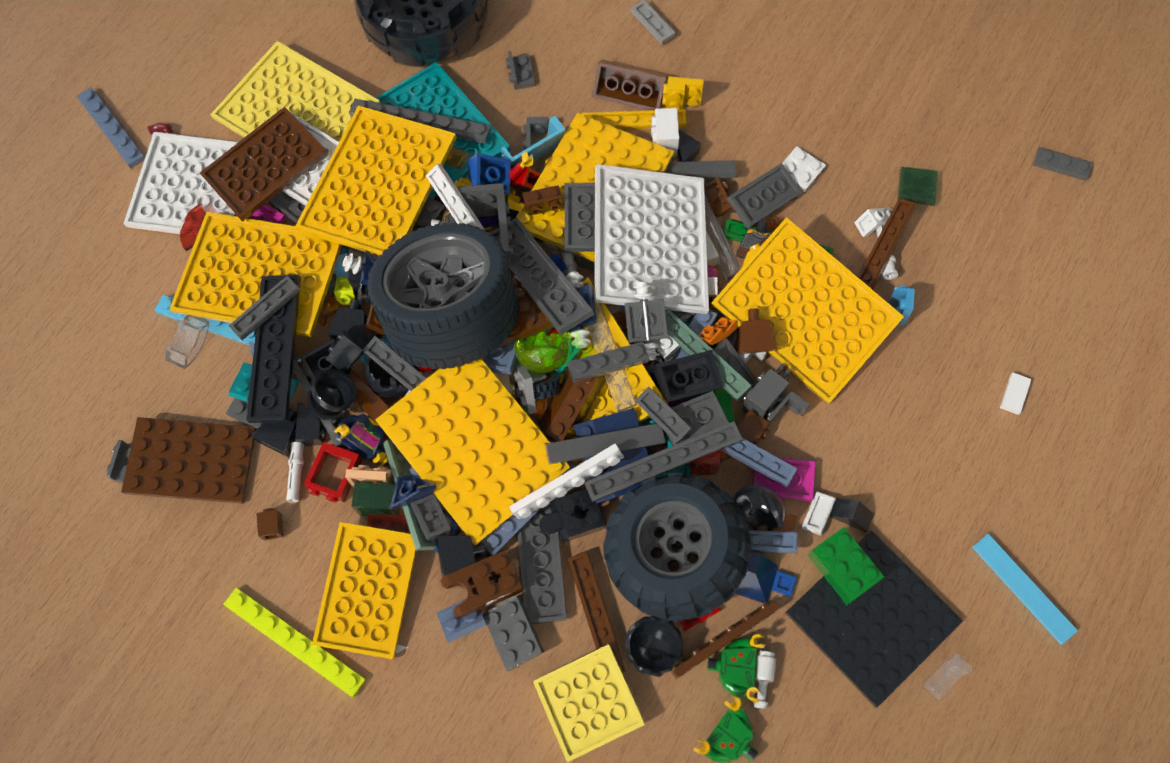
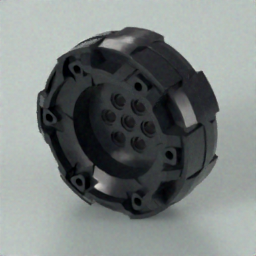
(422, 29)

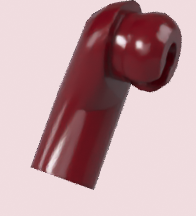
(158, 127)

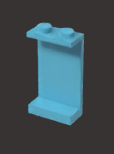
(543, 147)

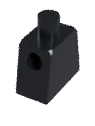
(346, 318)
(278, 435)
(457, 552)

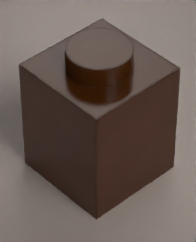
(269, 524)

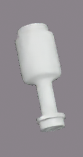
(764, 674)

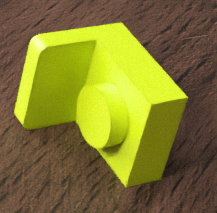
(343, 291)

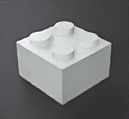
(665, 129)

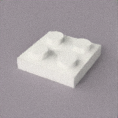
(803, 168)

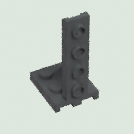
(490, 201)

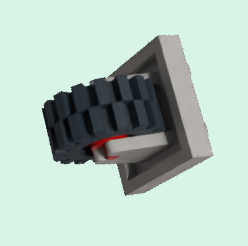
(534, 386)

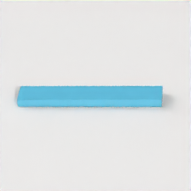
(1024, 589)

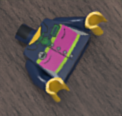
(363, 437)

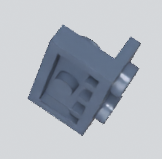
(458, 627)

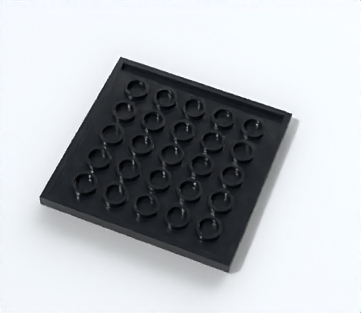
(883, 630)

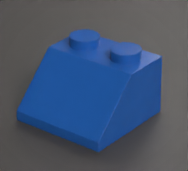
(489, 170)

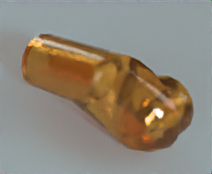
(773, 223)

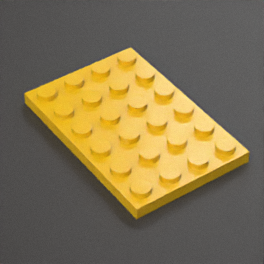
(366, 591)

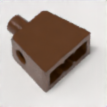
(755, 334)

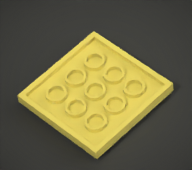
(588, 703)

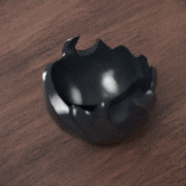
(383, 382)
(761, 506)
(654, 645)

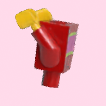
(523, 177)

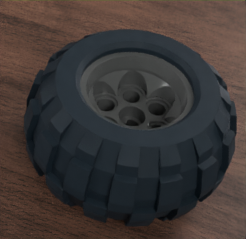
(694, 587)

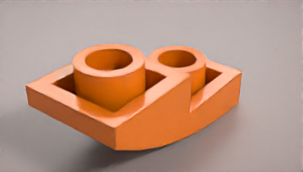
(719, 331)

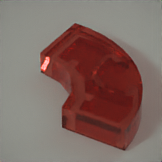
(191, 227)

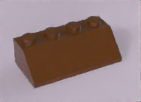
(629, 85)
(570, 406)

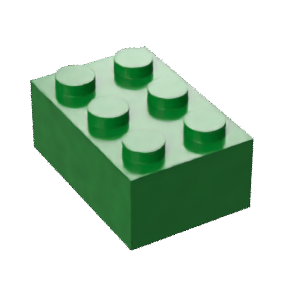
(845, 566)

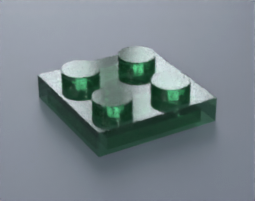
(917, 185)

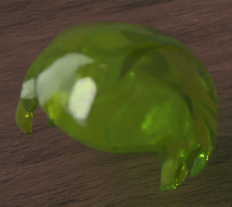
(543, 352)

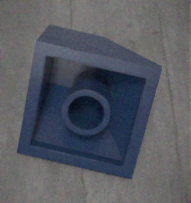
(758, 578)

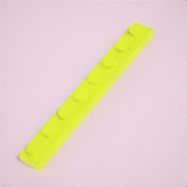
(295, 642)

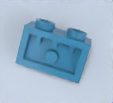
(903, 300)

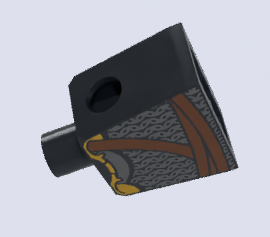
(752, 238)

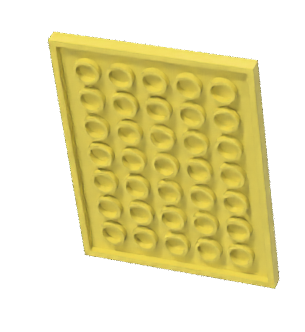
(293, 82)

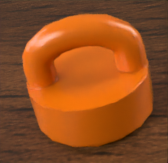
(541, 406)

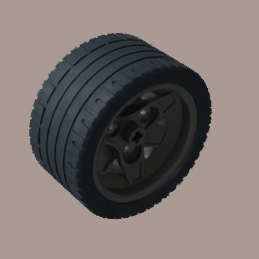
(444, 295)

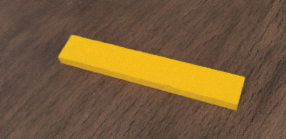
(632, 119)

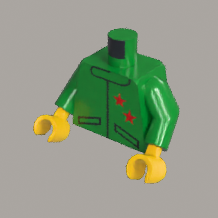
(737, 667)
(730, 736)

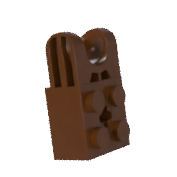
(477, 582)

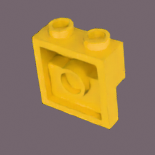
(682, 92)

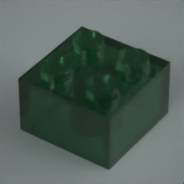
(373, 498)

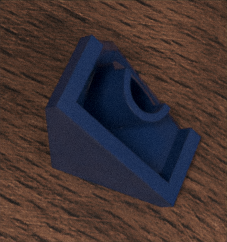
(409, 489)

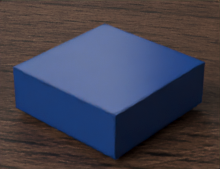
(783, 583)

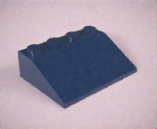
(611, 423)

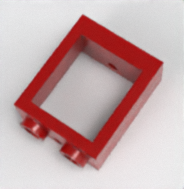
(338, 453)

